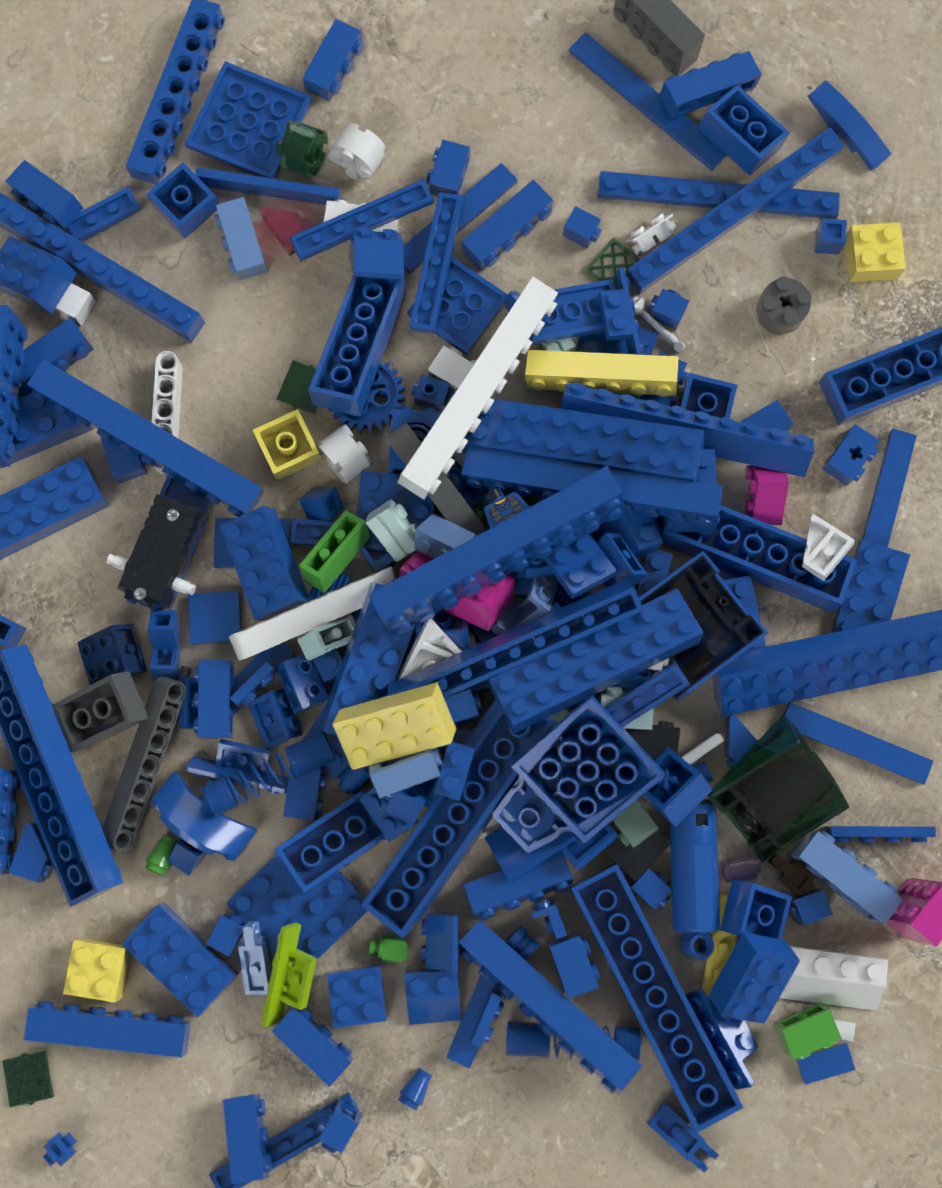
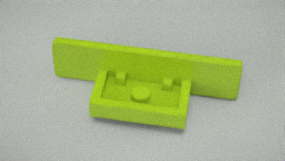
(289, 978)

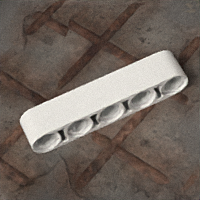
(167, 400)

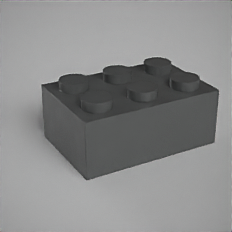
(100, 711)

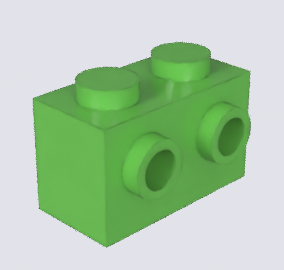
(808, 1031)

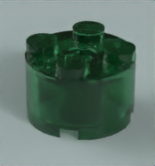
(302, 149)

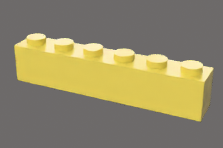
(602, 371)

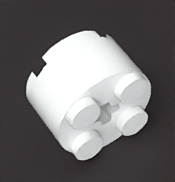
(357, 152)
(344, 454)

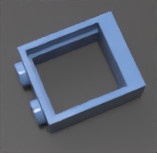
(405, 771)

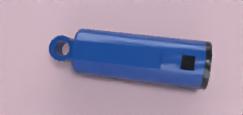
(695, 879)

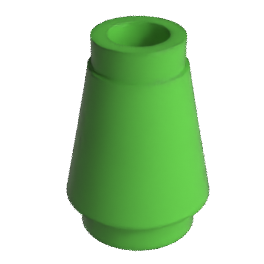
(158, 858)

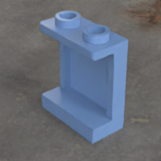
(533, 606)

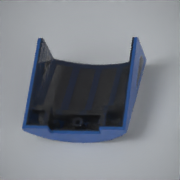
(722, 617)

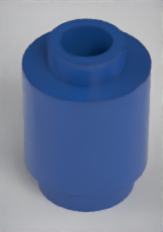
(354, 779)

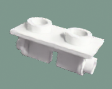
(659, 226)

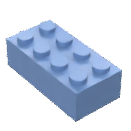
(846, 877)

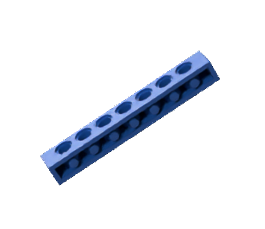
(199, 14)

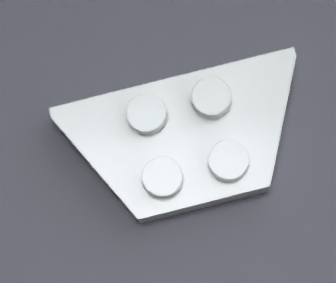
(429, 648)

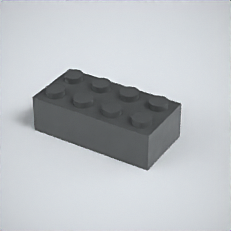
(663, 31)

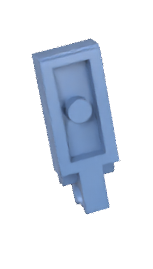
(254, 960)

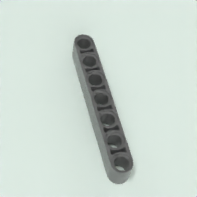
(446, 496)
(122, 828)

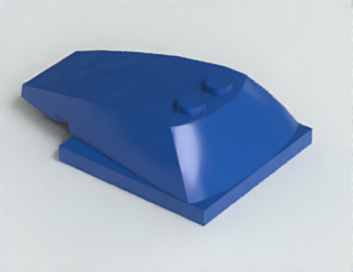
(575, 779)

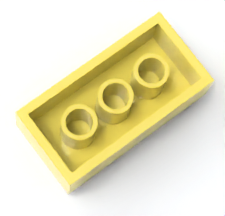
(394, 726)

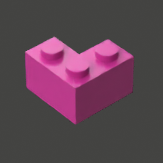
(768, 494)

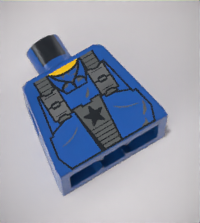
(503, 507)

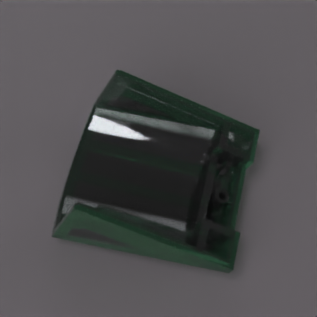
(778, 791)

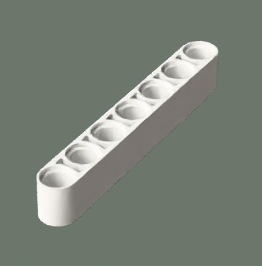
(306, 616)

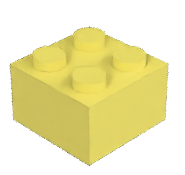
(875, 252)
(287, 444)
(97, 970)

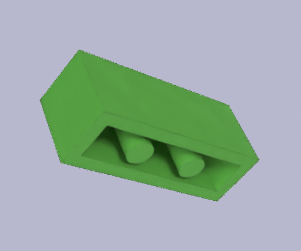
(334, 551)

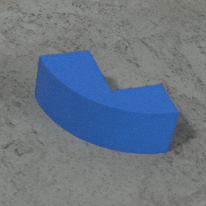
(165, 642)

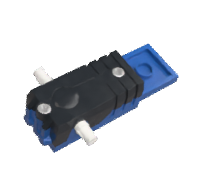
(164, 547)

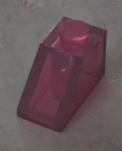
(284, 225)

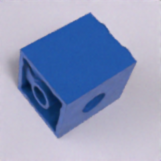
(419, 421)

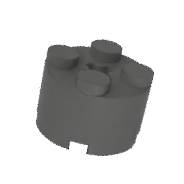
(787, 293)

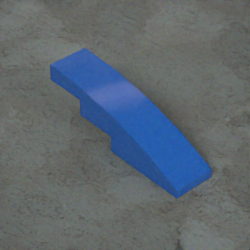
(849, 124)

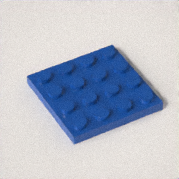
(246, 120)
(275, 902)

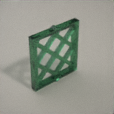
(626, 252)

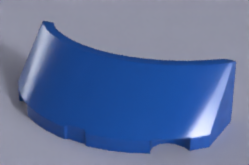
(196, 822)

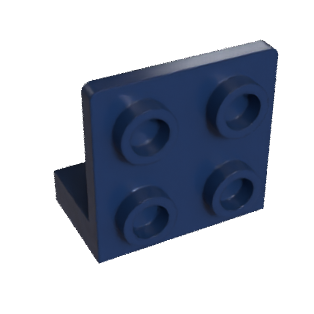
(112, 652)

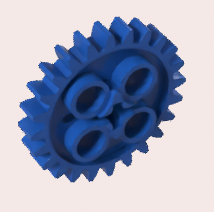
(375, 413)

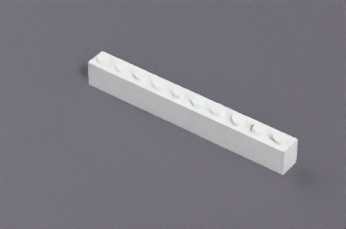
(477, 389)

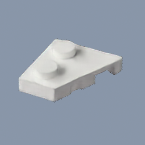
(824, 547)

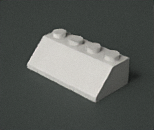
(837, 978)

